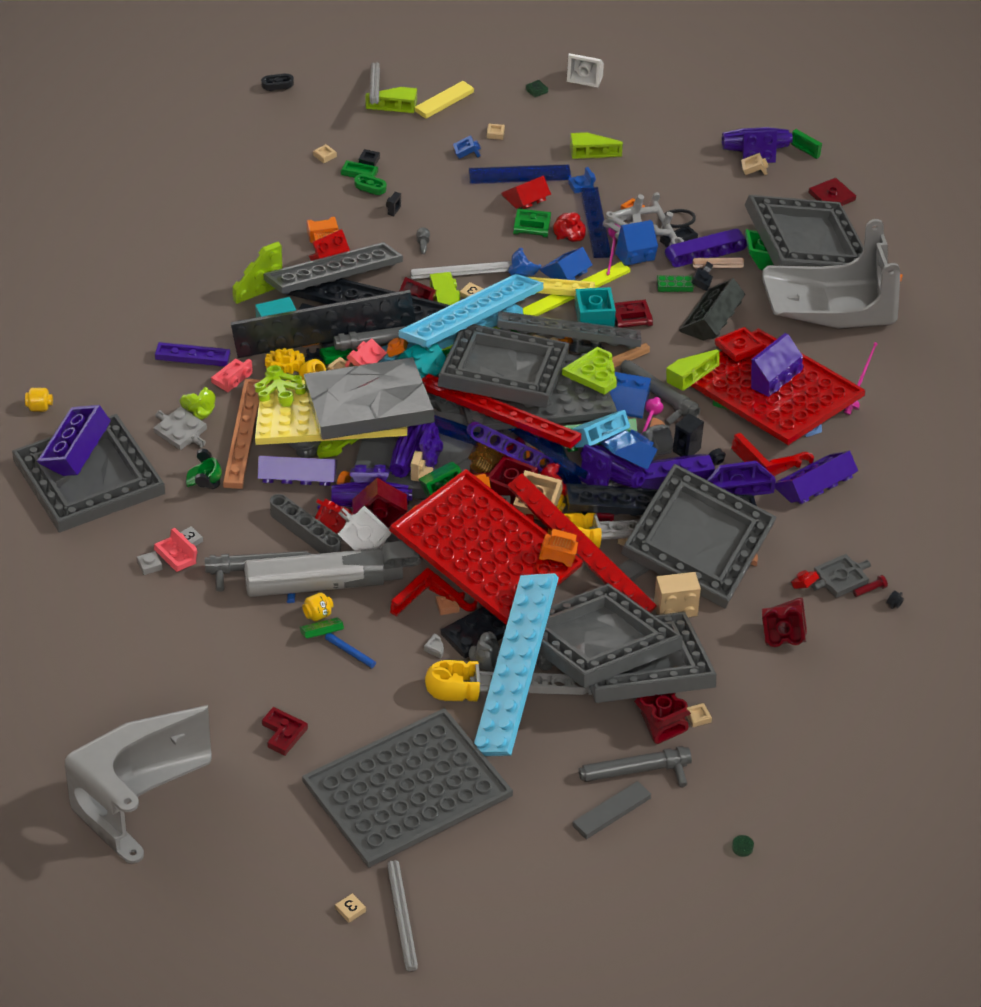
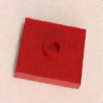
(739, 344)

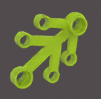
(275, 374)

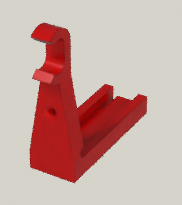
(748, 452)
(436, 584)

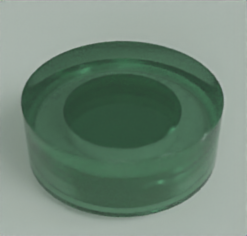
(742, 845)

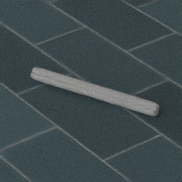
(374, 83)
(458, 270)
(402, 916)

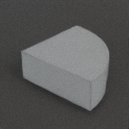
(434, 646)

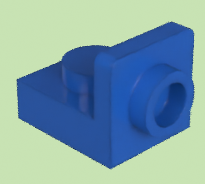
(466, 147)
(584, 181)

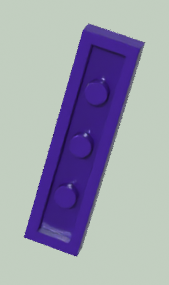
(192, 354)

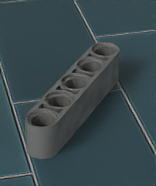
(304, 525)

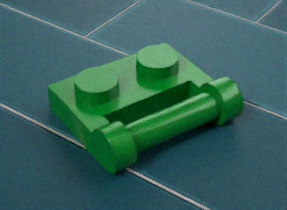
(534, 219)

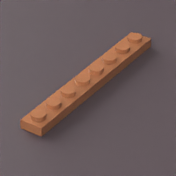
(242, 436)

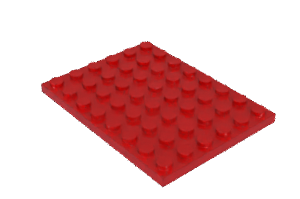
(793, 409)
(478, 542)

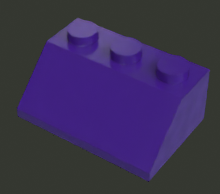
(776, 365)

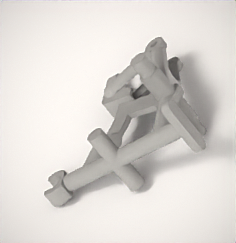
(633, 215)

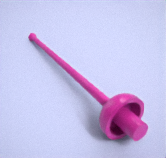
(612, 234)
(856, 405)
(653, 407)

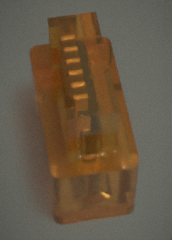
(484, 458)

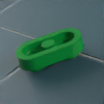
(370, 184)

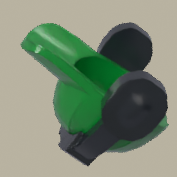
(206, 473)

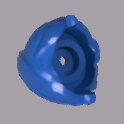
(521, 265)

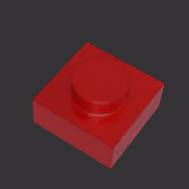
(804, 579)

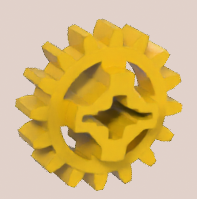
(287, 359)

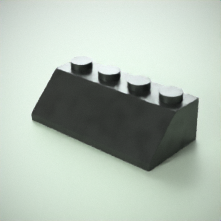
(713, 310)

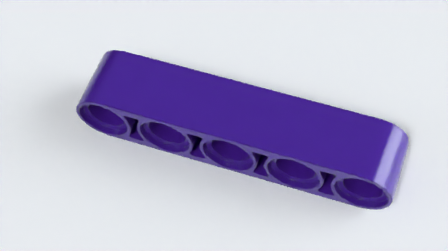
(706, 247)
(502, 442)

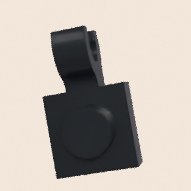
(702, 277)

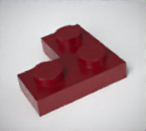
(287, 729)

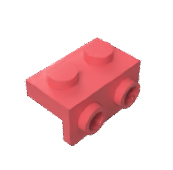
(366, 354)
(232, 374)
(177, 551)

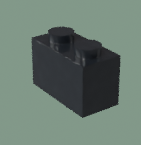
(688, 436)

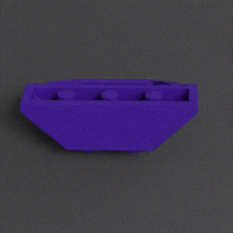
(744, 478)

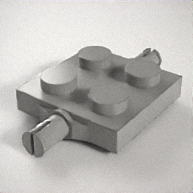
(180, 428)
(363, 530)

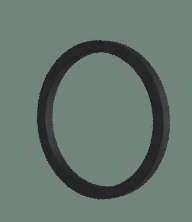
(684, 211)

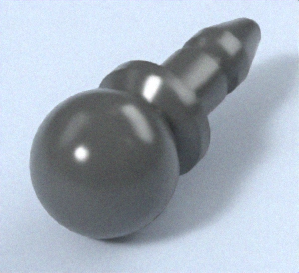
(423, 238)

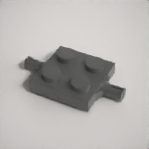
(841, 575)

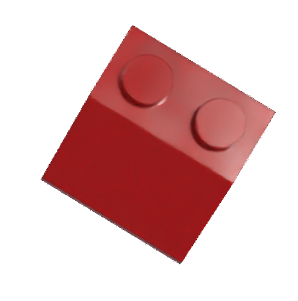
(527, 193)

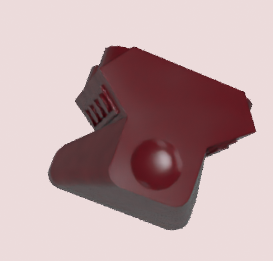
(785, 623)
(664, 715)

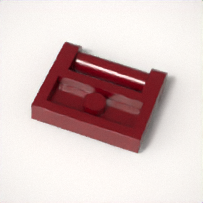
(633, 309)

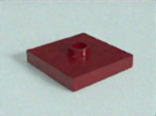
(832, 191)

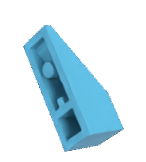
(602, 428)

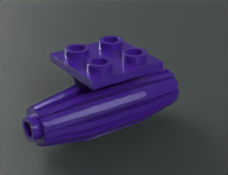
(757, 140)
(420, 438)
(605, 465)
(344, 493)

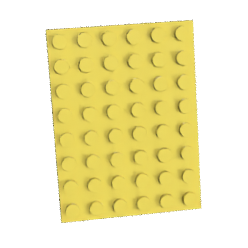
(297, 422)

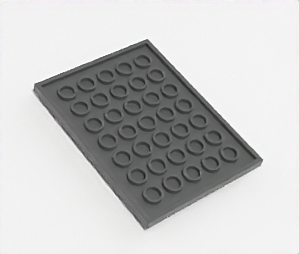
(568, 403)
(407, 787)

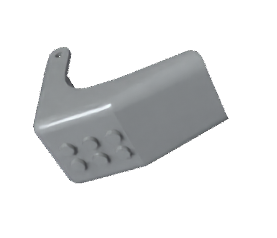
(840, 295)
(130, 763)

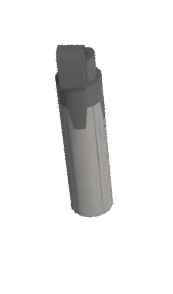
(328, 570)

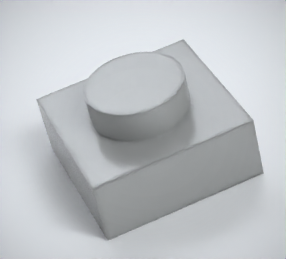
(149, 562)

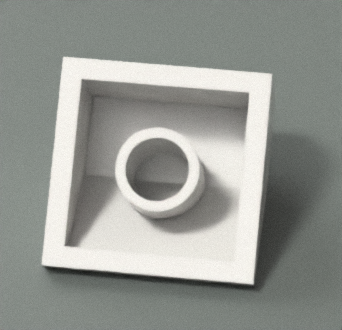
(584, 70)

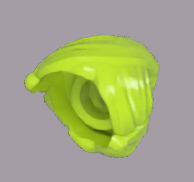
(200, 405)

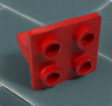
(330, 245)
(329, 515)

